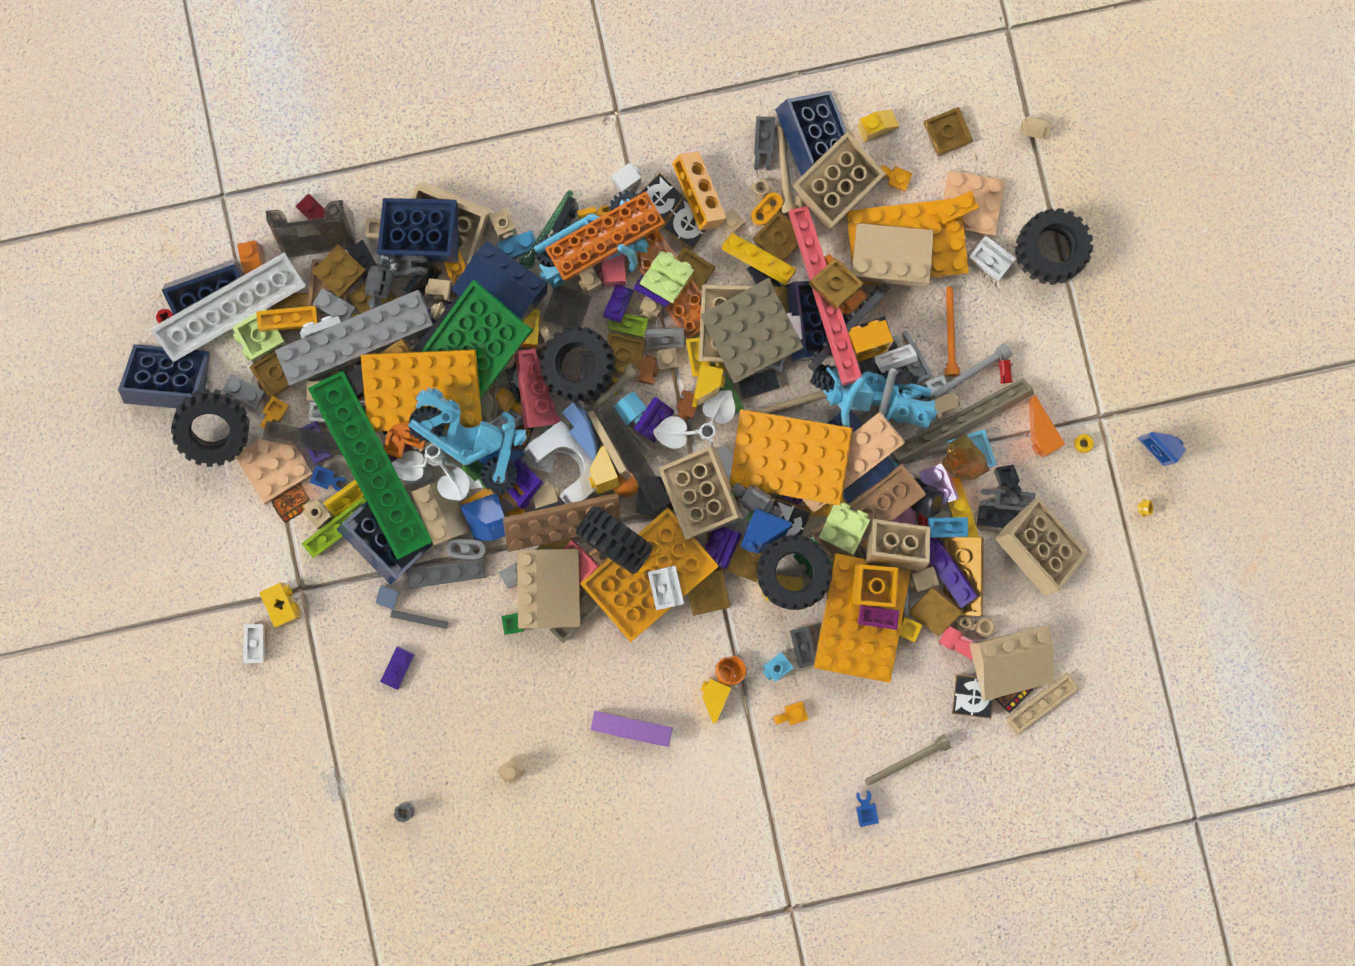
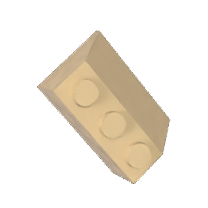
(441, 516)
(898, 545)

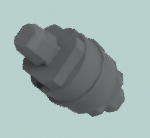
(379, 282)
(755, 498)

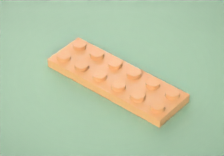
(868, 447)

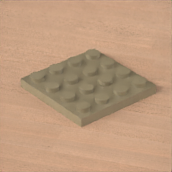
(751, 331)

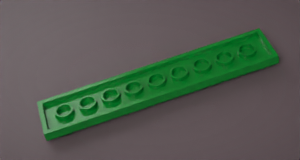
(370, 465)

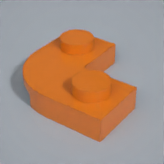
(397, 439)

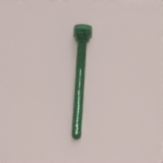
(528, 259)

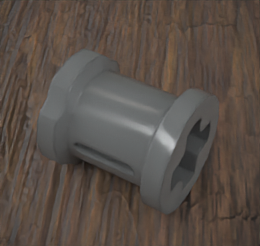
(403, 818)

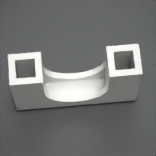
(559, 440)

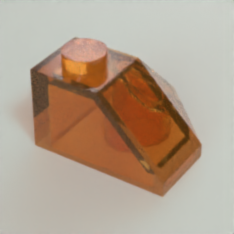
(964, 459)

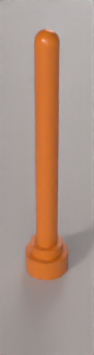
(952, 368)

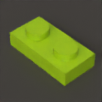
(630, 325)

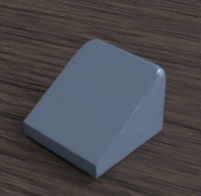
(387, 597)

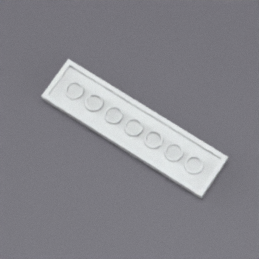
(228, 307)

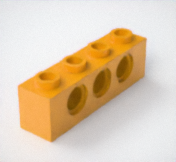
(699, 190)

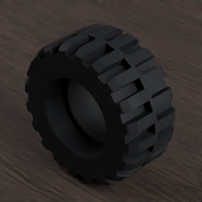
(1071, 229)
(556, 352)
(207, 451)
(614, 540)
(820, 578)

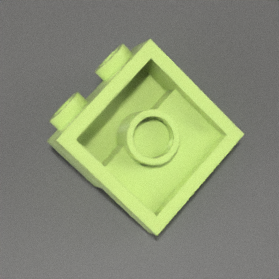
(667, 276)
(256, 343)
(845, 527)

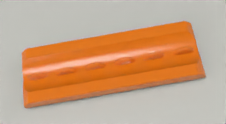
(602, 236)
(687, 306)

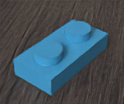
(517, 245)
(948, 527)

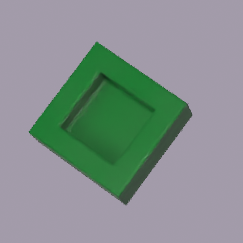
(510, 624)

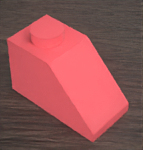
(613, 271)

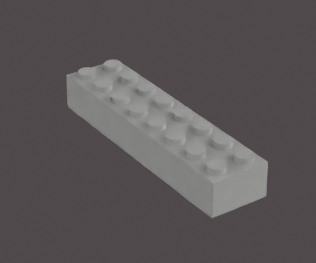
(348, 340)

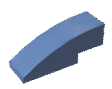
(583, 429)

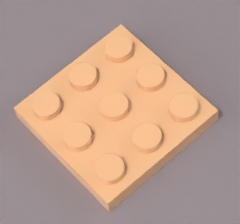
(987, 194)
(273, 468)

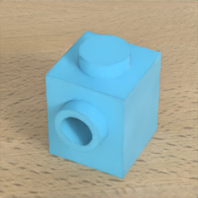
(630, 408)
(777, 667)

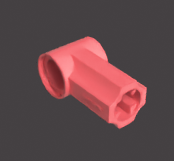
(955, 641)

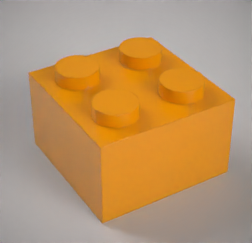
(870, 340)
(875, 585)

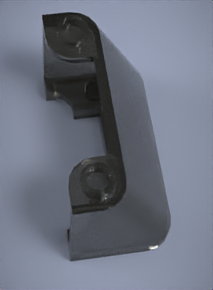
(314, 235)

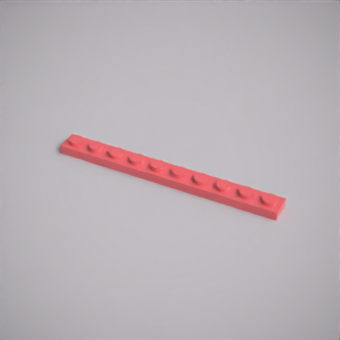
(831, 318)

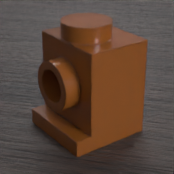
(648, 370)
(685, 407)

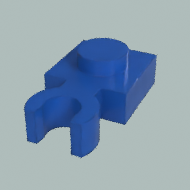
(324, 477)
(866, 812)

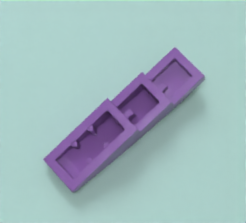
(631, 728)

